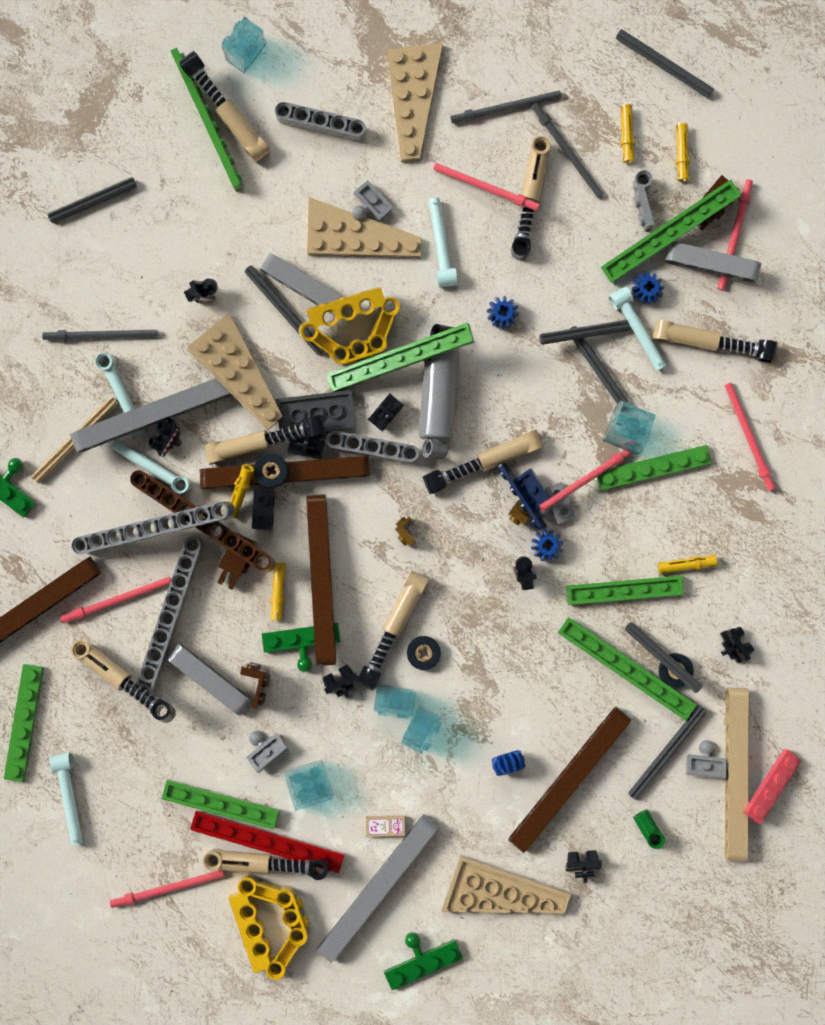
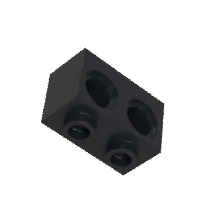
(263, 510)

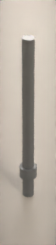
(470, 114)
(545, 120)
(63, 335)

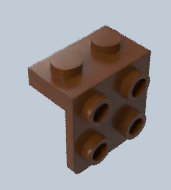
(253, 670)

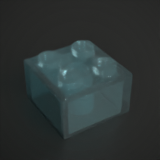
(243, 44)
(629, 428)
(394, 700)
(421, 729)
(308, 785)

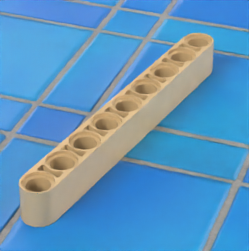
(736, 774)

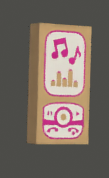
(385, 826)

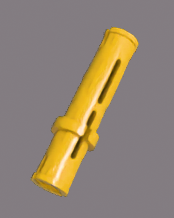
(627, 142)
(682, 152)
(242, 484)
(687, 564)
(278, 592)

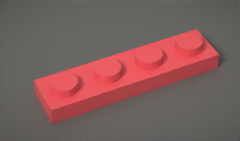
(772, 786)

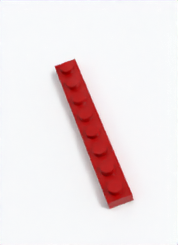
(263, 840)

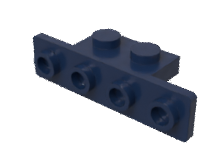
(529, 491)

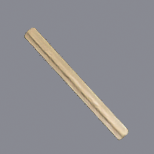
(68, 446)

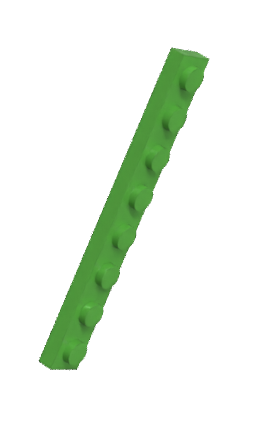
(211, 126)
(671, 231)
(401, 357)
(626, 668)

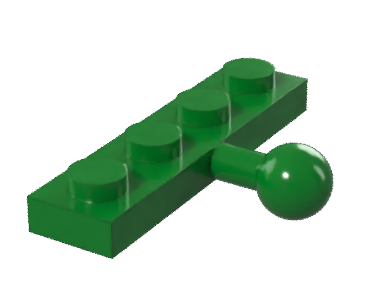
(12, 495)
(294, 639)
(422, 963)

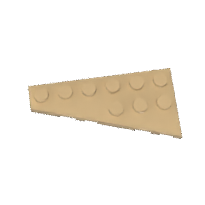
(413, 83)
(339, 234)
(230, 362)
(494, 890)

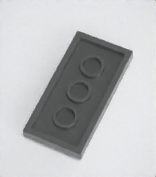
(335, 408)

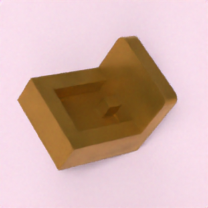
(518, 515)
(404, 536)

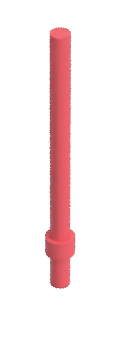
(744, 199)
(520, 200)
(616, 459)
(763, 471)
(81, 612)
(130, 898)

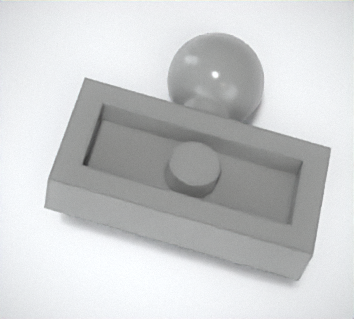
(371, 201)
(562, 510)
(267, 751)
(705, 765)

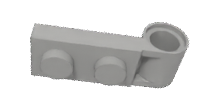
(641, 201)

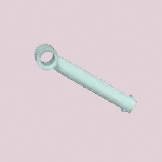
(446, 275)
(622, 300)
(117, 385)
(151, 466)
(62, 764)

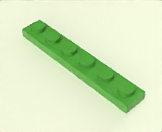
(654, 467)
(624, 590)
(23, 723)
(220, 804)

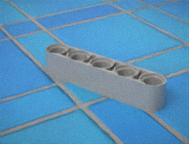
(327, 128)
(713, 262)
(298, 281)
(364, 441)
(209, 679)

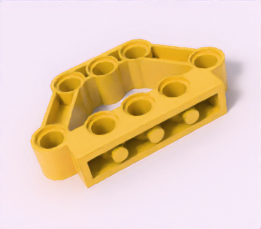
(380, 328)
(270, 893)

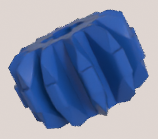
(654, 293)
(495, 309)
(550, 538)
(508, 763)

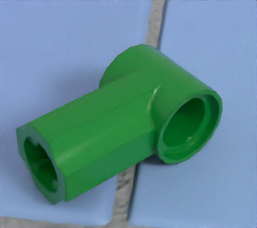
(648, 828)

